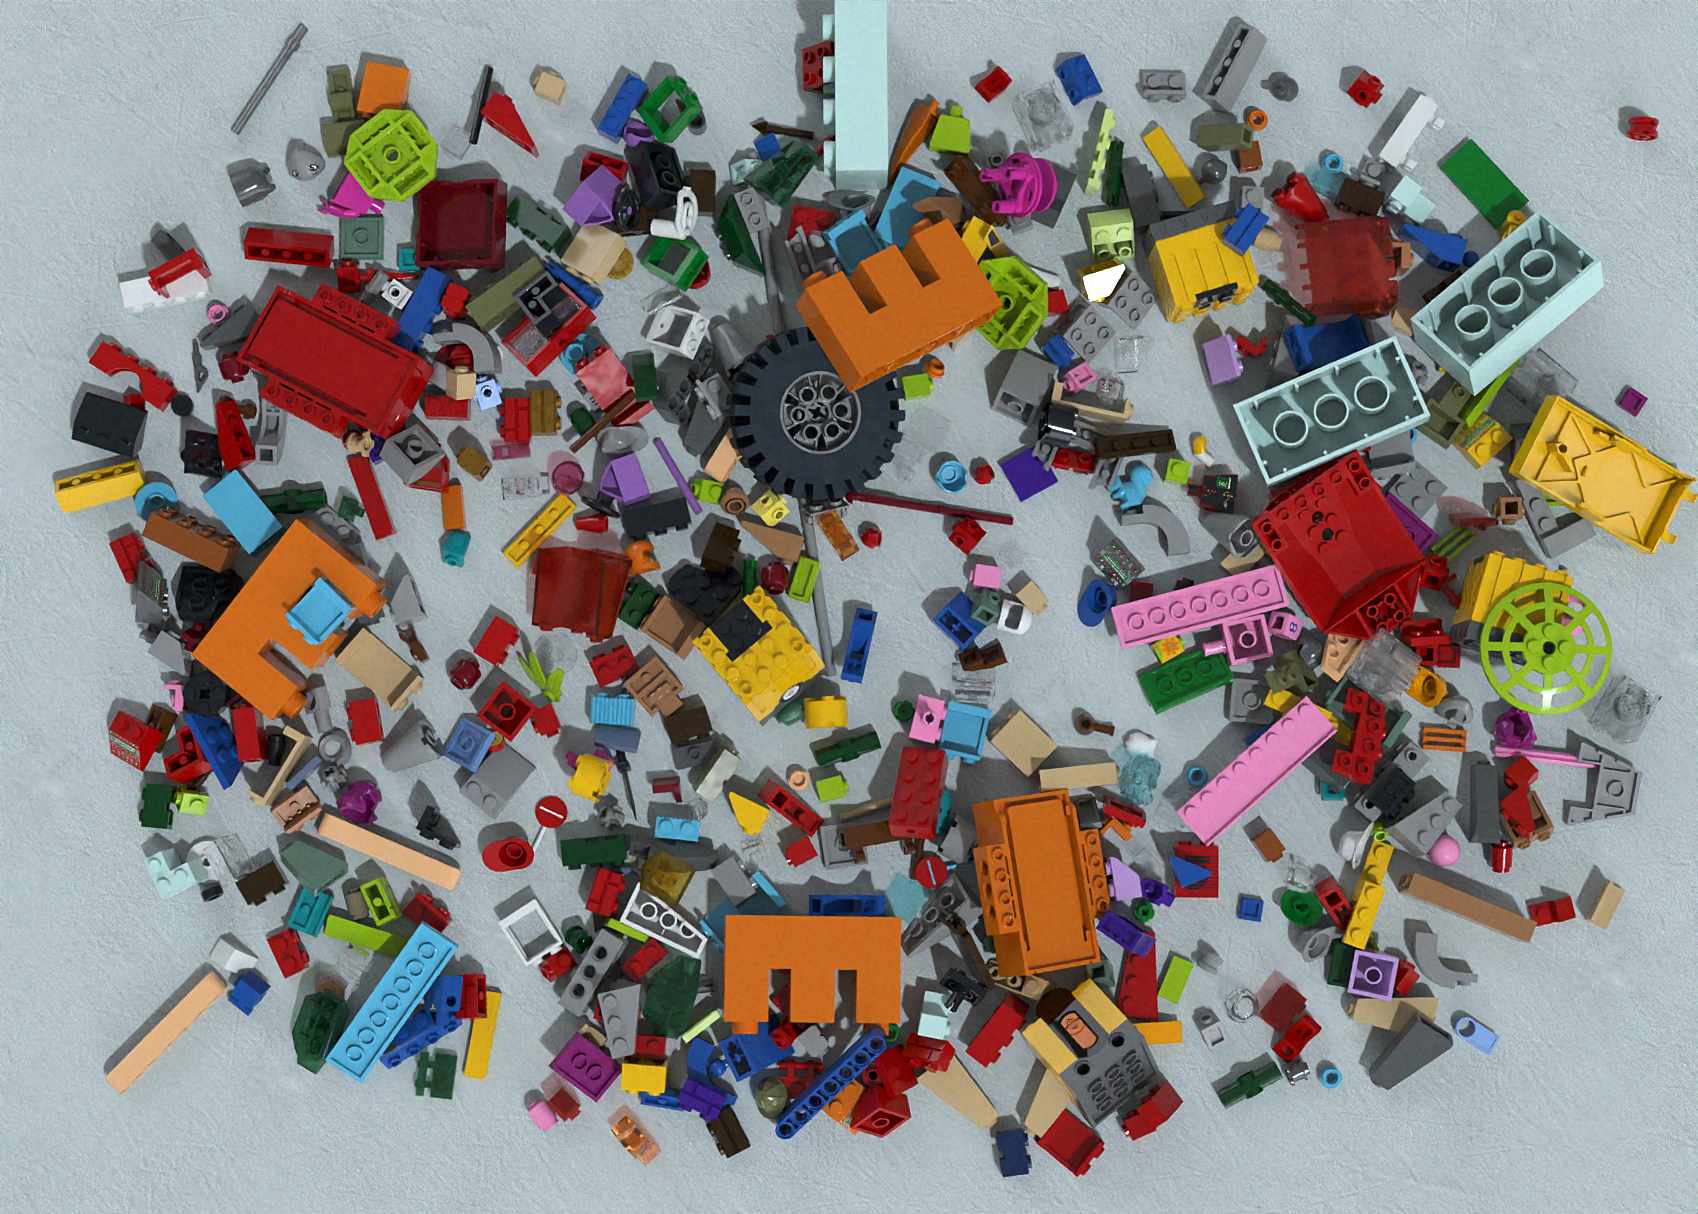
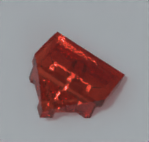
(1477, 520)

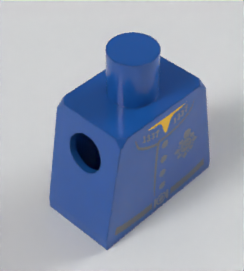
(444, 997)

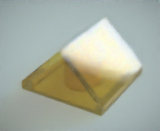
(666, 878)

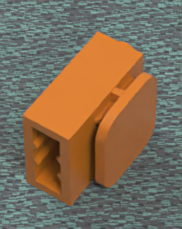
(383, 89)

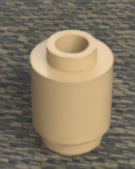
(1268, 240)

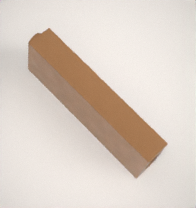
(1467, 907)

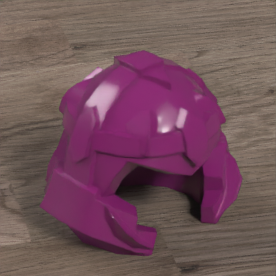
(1514, 729)
(360, 802)

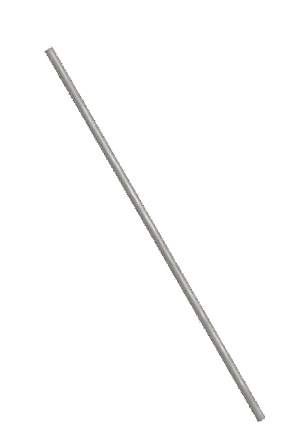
(809, 530)

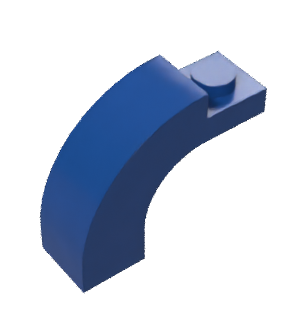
(859, 645)
(847, 905)
(697, 1066)

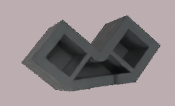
(1050, 215)

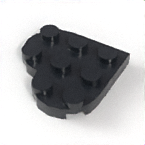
(204, 591)
(704, 591)

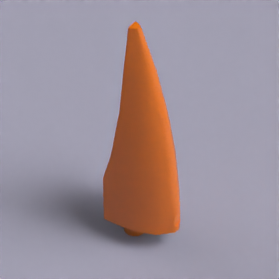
(914, 134)

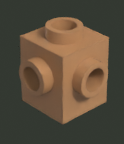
(1515, 507)

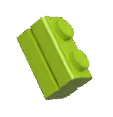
(381, 901)

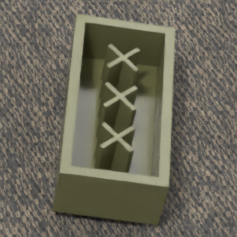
(498, 299)

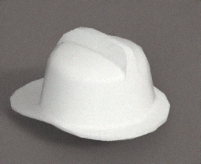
(1353, 845)

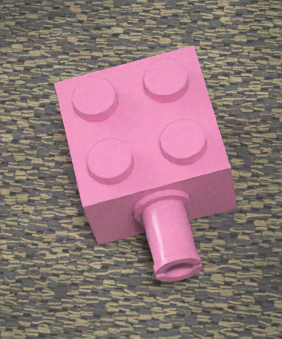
(1242, 641)
(926, 720)

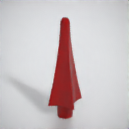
(392, 275)

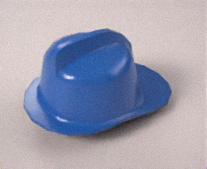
(1096, 602)

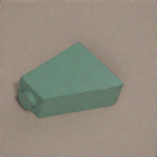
(313, 867)

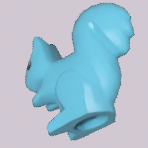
(1134, 491)

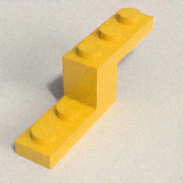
(1284, 701)
(1368, 894)

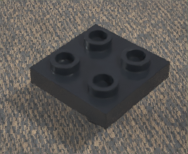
(202, 454)
(962, 988)

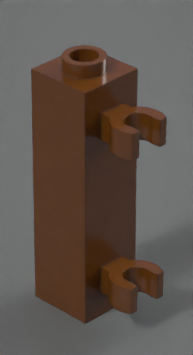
(978, 193)
(868, 835)

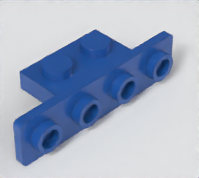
(417, 1034)

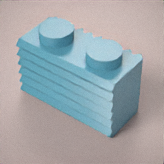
(612, 710)
(677, 828)

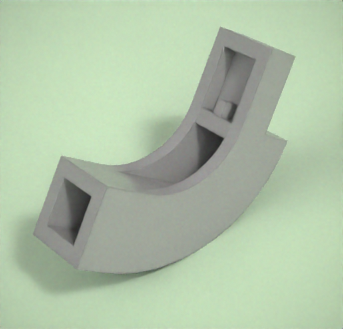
(484, 350)
(272, 435)
(1166, 522)
(1426, 958)

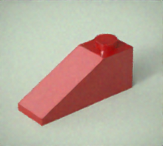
(233, 437)
(790, 807)
(1335, 901)

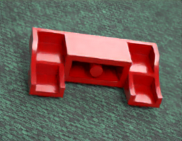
(1365, 738)

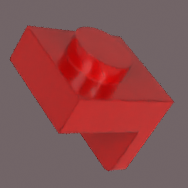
(993, 84)
(1246, 347)
(557, 965)

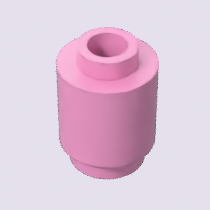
(542, 1115)

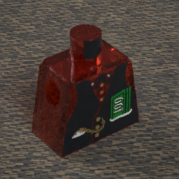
(1215, 492)

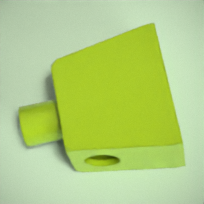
(951, 134)

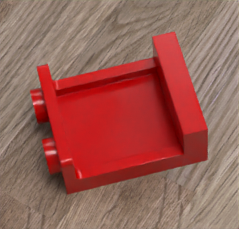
(176, 269)
(1071, 1143)

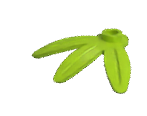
(550, 687)

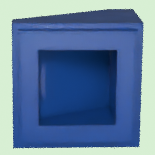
(767, 147)

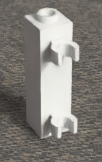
(1406, 133)

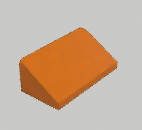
(454, 508)

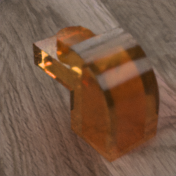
(838, 535)
(635, 1140)

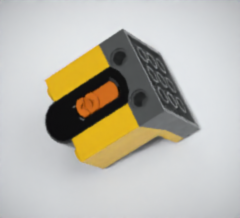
(1090, 1049)

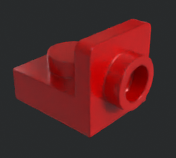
(348, 276)
(785, 1034)

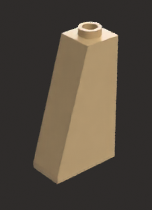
(1078, 777)
(1391, 1014)
(961, 1093)
(1046, 1105)

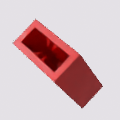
(249, 734)

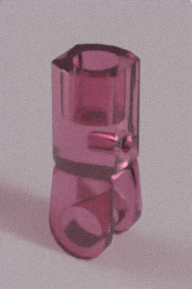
(514, 451)

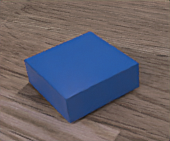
(1251, 909)

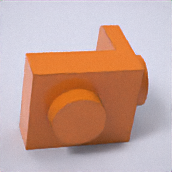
(1121, 829)

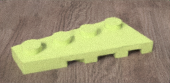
(1099, 161)

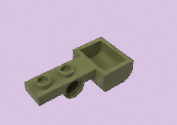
(343, 107)
(1443, 419)
(1292, 674)

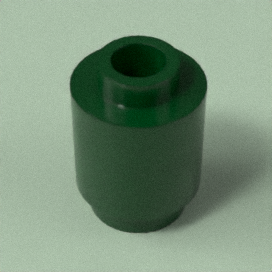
(581, 420)

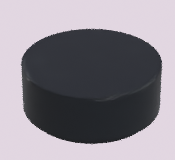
(182, 405)
(212, 893)

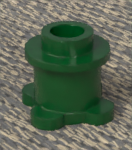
(578, 938)

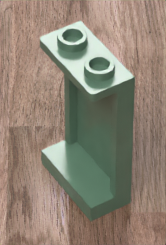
(1335, 700)

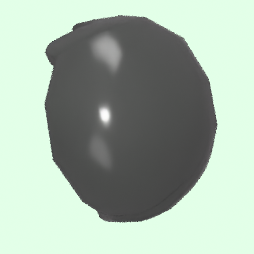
(1311, 651)

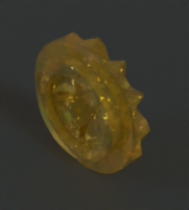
(624, 268)

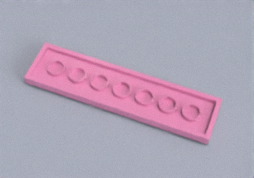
(1199, 606)

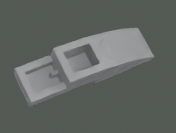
(1017, 224)

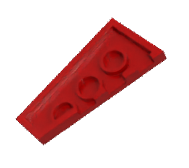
(1139, 986)

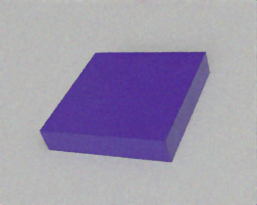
(1027, 475)

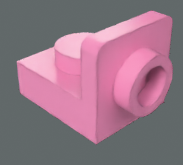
(1078, 379)
(177, 698)

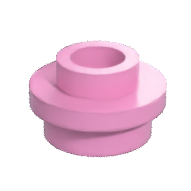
(213, 310)

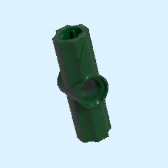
(295, 501)
(847, 749)
(1249, 1084)

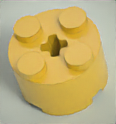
(825, 712)
(590, 777)

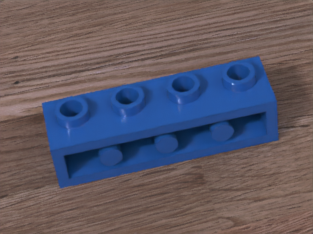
(421, 310)

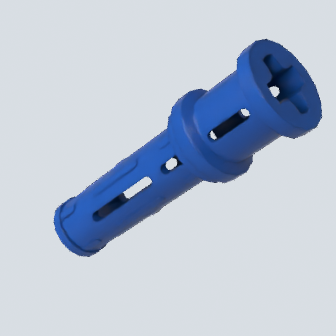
(581, 290)

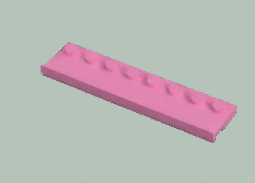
(1256, 771)

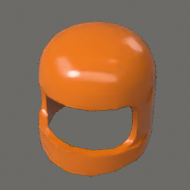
(640, 554)

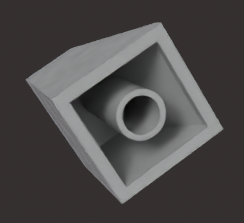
(1024, 387)

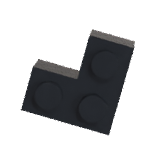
(539, 299)

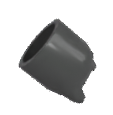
(251, 185)

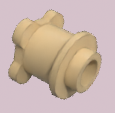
(360, 443)

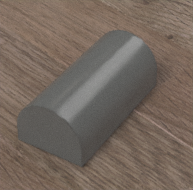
(167, 245)

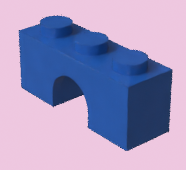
(627, 99)

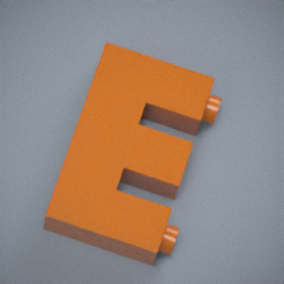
(906, 309)
(256, 620)
(811, 953)

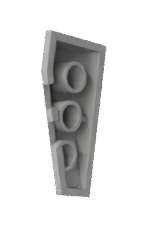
(929, 929)

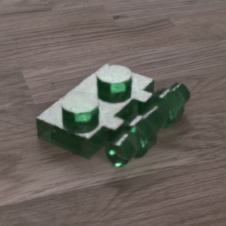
(443, 1075)

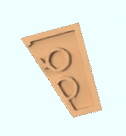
(1339, 654)

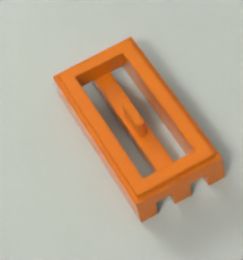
(1462, 741)

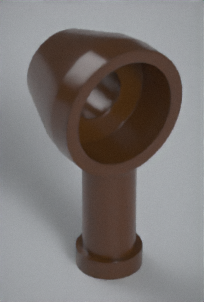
(1093, 726)

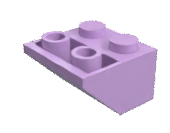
(1221, 361)
(1121, 880)

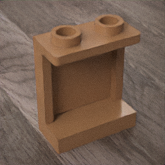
(672, 627)

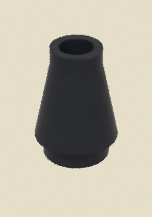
(275, 748)

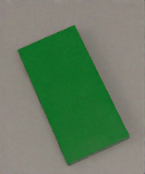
(1483, 183)
(1184, 679)

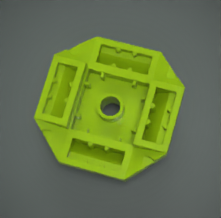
(377, 140)
(1028, 293)

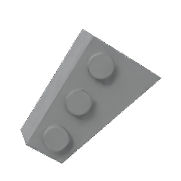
(1281, 365)
(1425, 823)
(620, 1016)

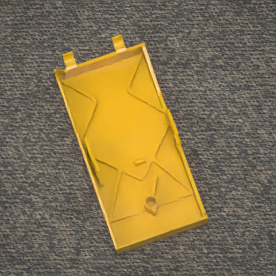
(1601, 475)

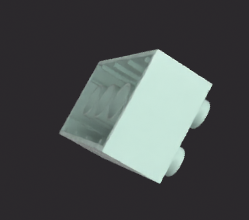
(860, 89)
(1507, 302)
(1332, 412)

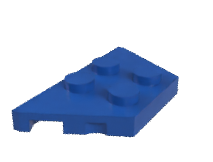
(217, 745)

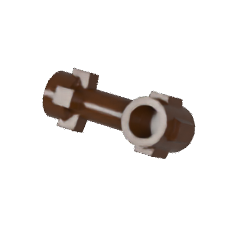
(248, 411)

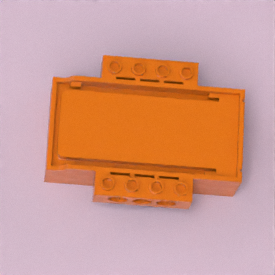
(1039, 882)

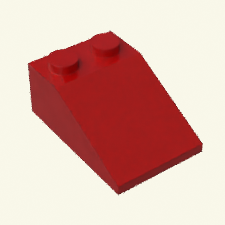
(504, 118)

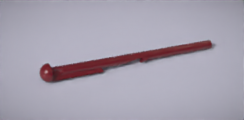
(850, 496)

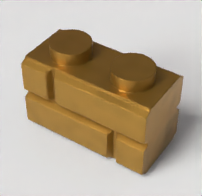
(544, 413)
(473, 463)

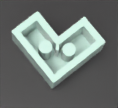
(1409, 203)
(172, 876)
(933, 1015)

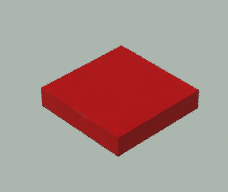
(894, 1071)

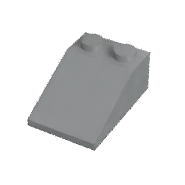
(497, 781)

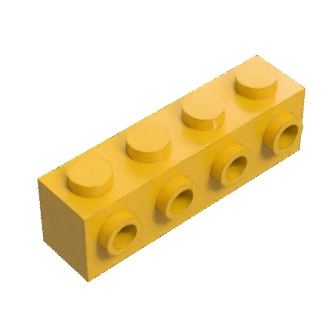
(100, 486)

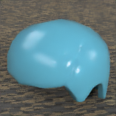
(951, 476)

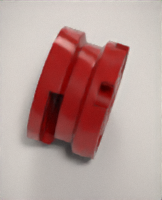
(1643, 128)

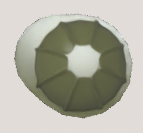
(771, 1097)

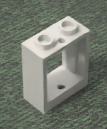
(668, 316)
(518, 915)

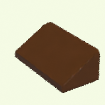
(163, 721)

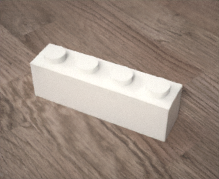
(139, 295)

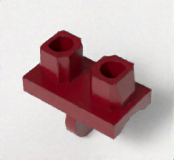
(196, 634)

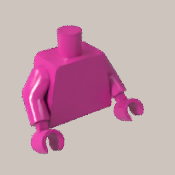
(351, 200)

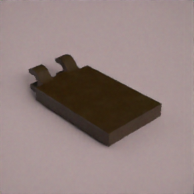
(968, 949)

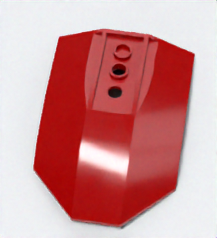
(1367, 567)

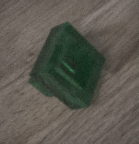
(350, 509)

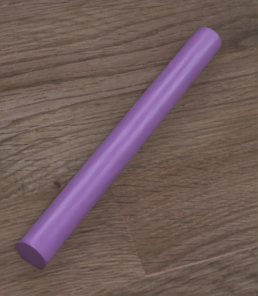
(678, 477)

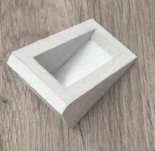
(233, 958)

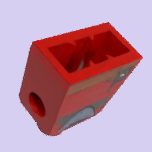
(436, 479)

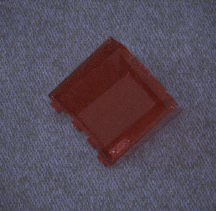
(579, 590)

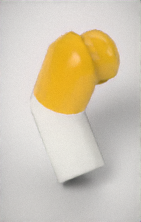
(1199, 451)

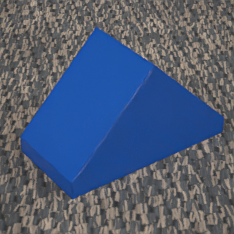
(1186, 872)

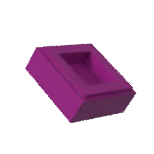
(1632, 401)

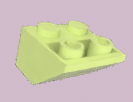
(1111, 235)

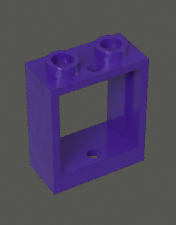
(1126, 933)

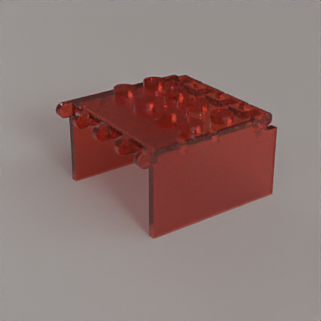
(1348, 265)

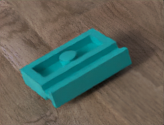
(310, 912)

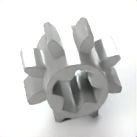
(1419, 372)
(333, 778)
(611, 816)

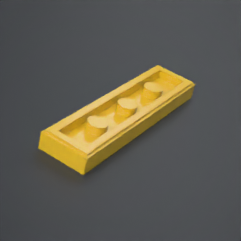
(1174, 167)
(539, 530)
(482, 1039)

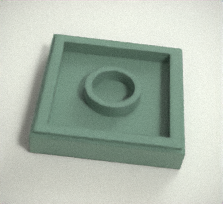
(362, 238)

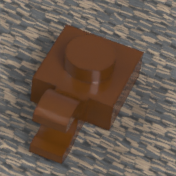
(417, 651)

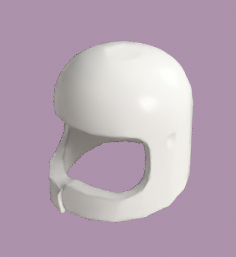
(1014, 618)

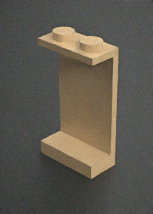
(1092, 412)
(380, 670)
(285, 772)

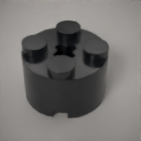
(1057, 425)
(194, 694)

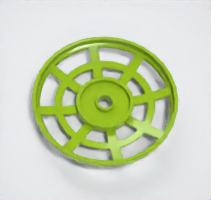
(1533, 653)

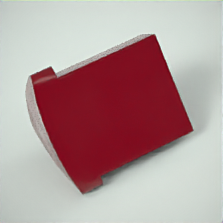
(668, 784)

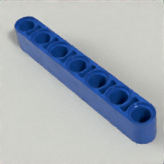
(832, 1073)

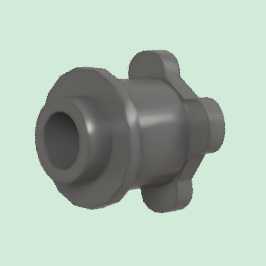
(1296, 1072)

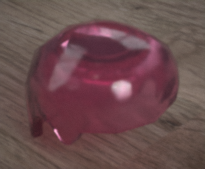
(567, 478)

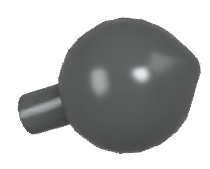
(1285, 89)
(1212, 172)

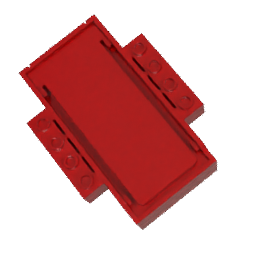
(334, 363)

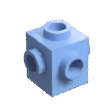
(490, 398)

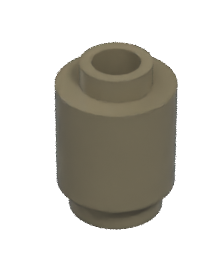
(356, 904)

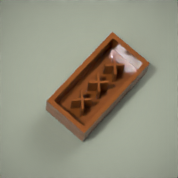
(192, 538)

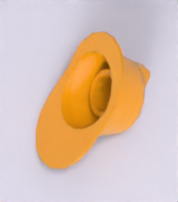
(1428, 688)

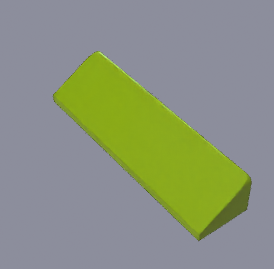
(1476, 404)
(364, 935)

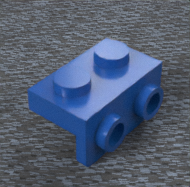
(1078, 79)

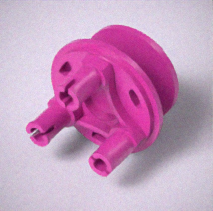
(1023, 184)

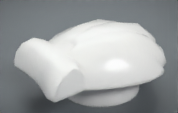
(1140, 745)

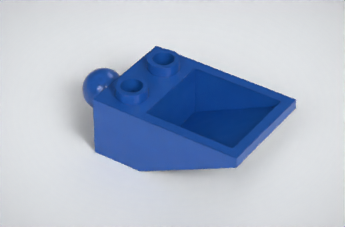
(1437, 248)
(753, 1050)

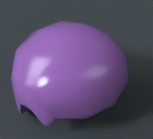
(635, 132)

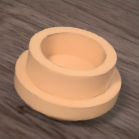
(798, 780)

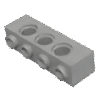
(614, 946)

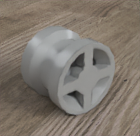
(1210, 962)

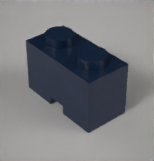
(1013, 1146)

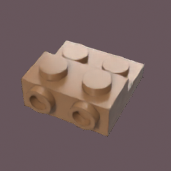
(1542, 822)

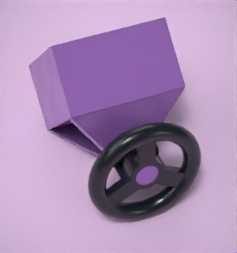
(601, 201)
(620, 482)

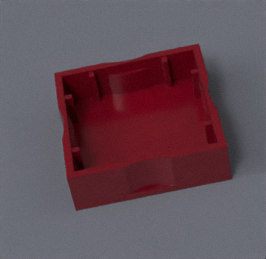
(462, 225)

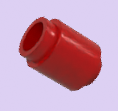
(1501, 856)
(865, 1075)

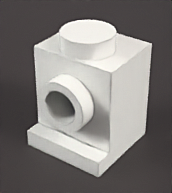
(400, 301)

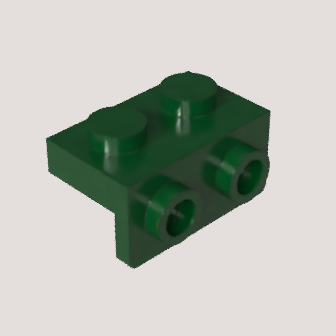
(636, 602)

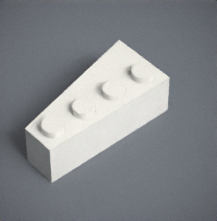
(663, 923)

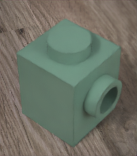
(986, 606)
(1101, 974)

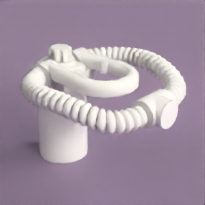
(679, 228)

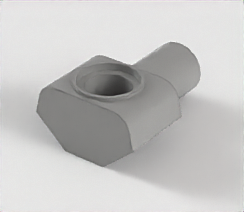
(319, 704)

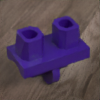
(1156, 892)

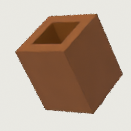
(1249, 159)
(1268, 846)

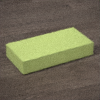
(700, 1023)

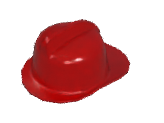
(455, 356)
(508, 854)

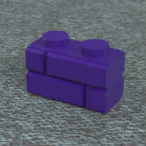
(702, 1099)

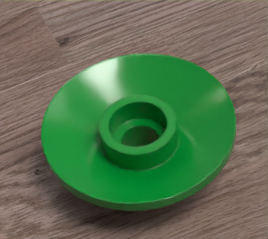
(1307, 903)

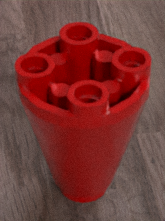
(1300, 199)

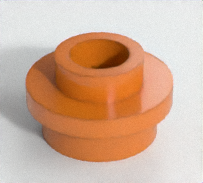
(1257, 114)
(934, 368)

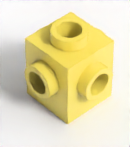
(771, 508)

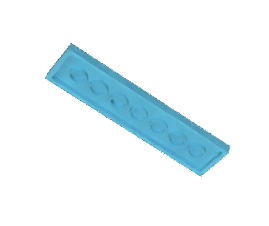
(392, 1002)

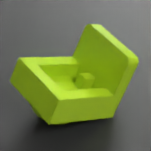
(707, 491)
(190, 801)

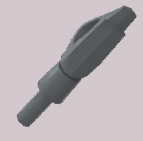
(197, 363)

